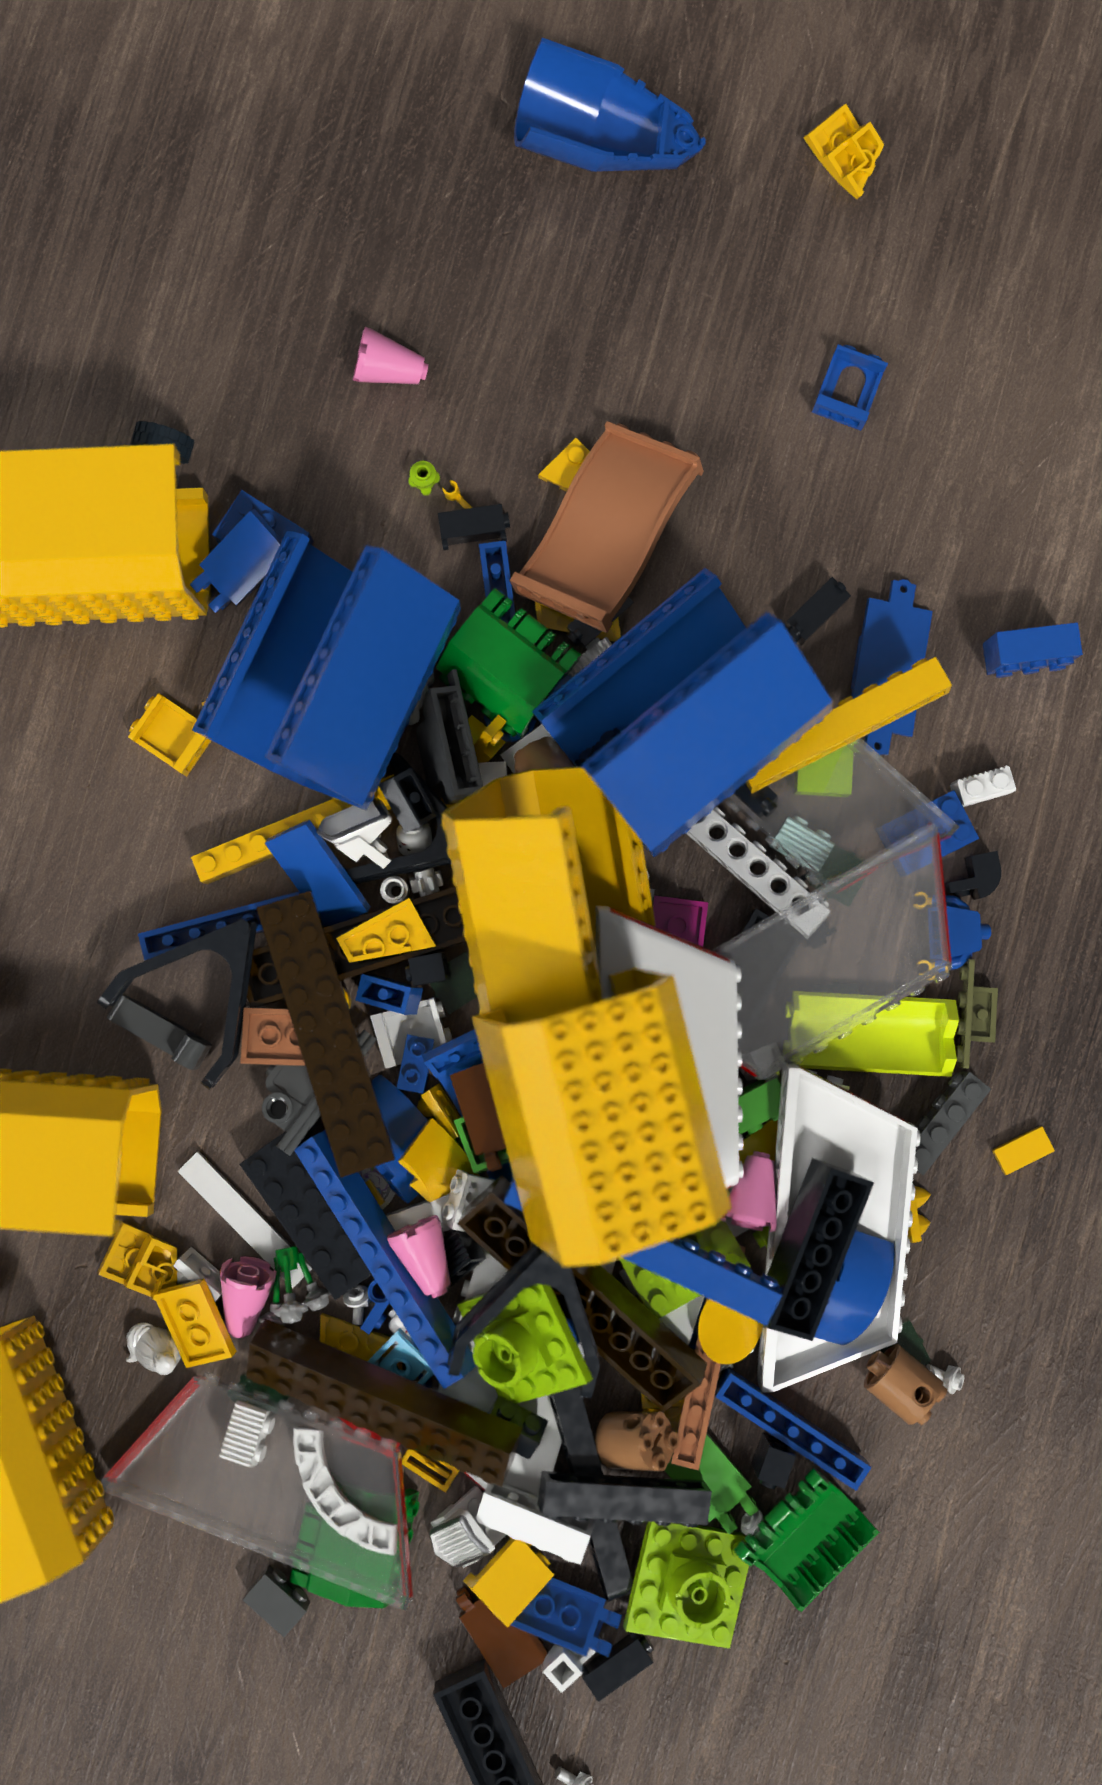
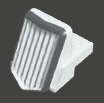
(358, 831)
(458, 1536)

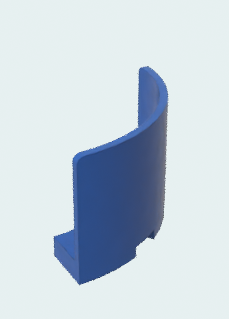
(403, 1125)
(858, 1289)

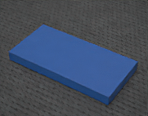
(316, 869)

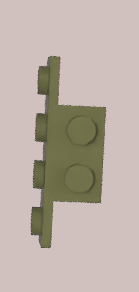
(977, 1014)

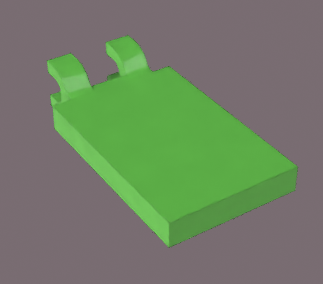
(723, 1479)

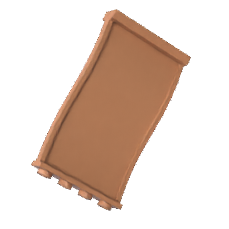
(607, 525)

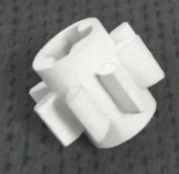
(426, 881)

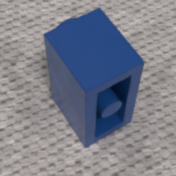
(389, 994)

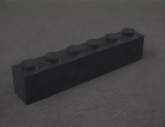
(624, 1498)

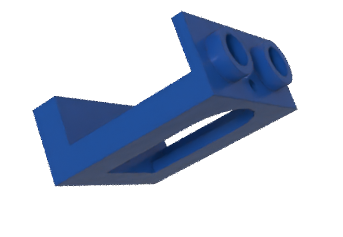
(838, 411)

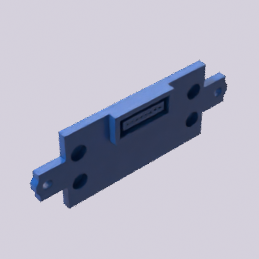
(890, 642)

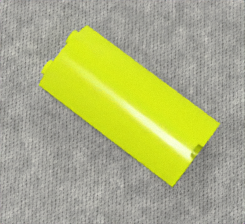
(905, 1040)

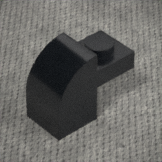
(983, 876)

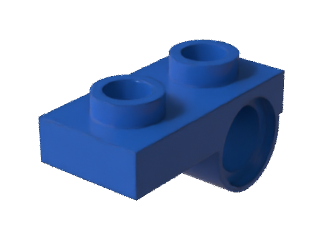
(413, 1070)
(376, 1316)

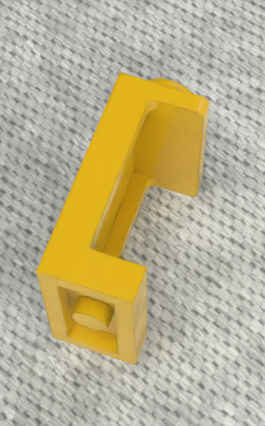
(169, 734)
(510, 1580)

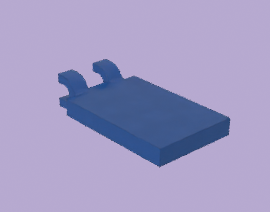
(239, 561)
(568, 1618)

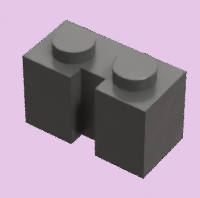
(276, 1600)

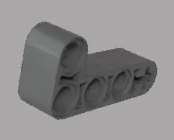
(183, 1045)

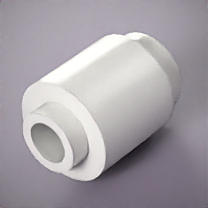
(387, 886)

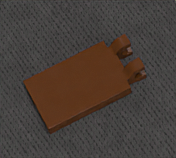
(480, 1113)
(507, 1650)

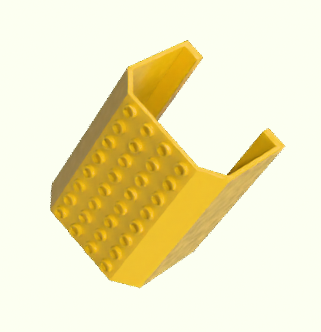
(99, 536)
(528, 871)
(606, 1122)
(76, 1151)
(48, 1487)

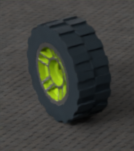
(157, 434)

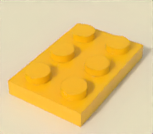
(195, 1323)

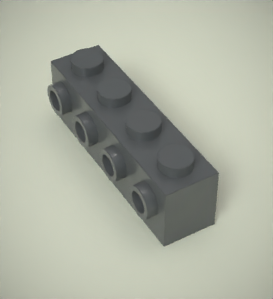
(947, 1117)

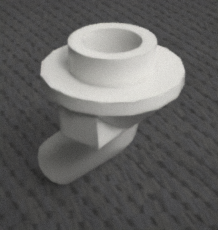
(357, 1299)
(951, 1378)
(749, 1524)
(570, 1779)

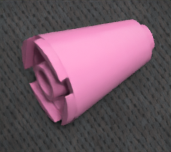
(387, 361)
(754, 1195)
(423, 1254)
(244, 1293)

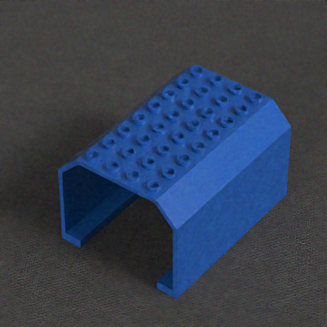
(329, 668)
(694, 708)

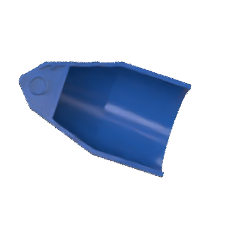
(598, 116)

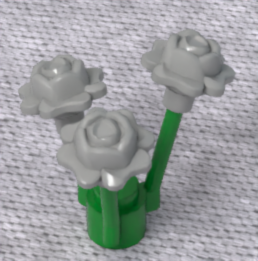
(292, 1311)

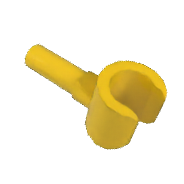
(455, 496)

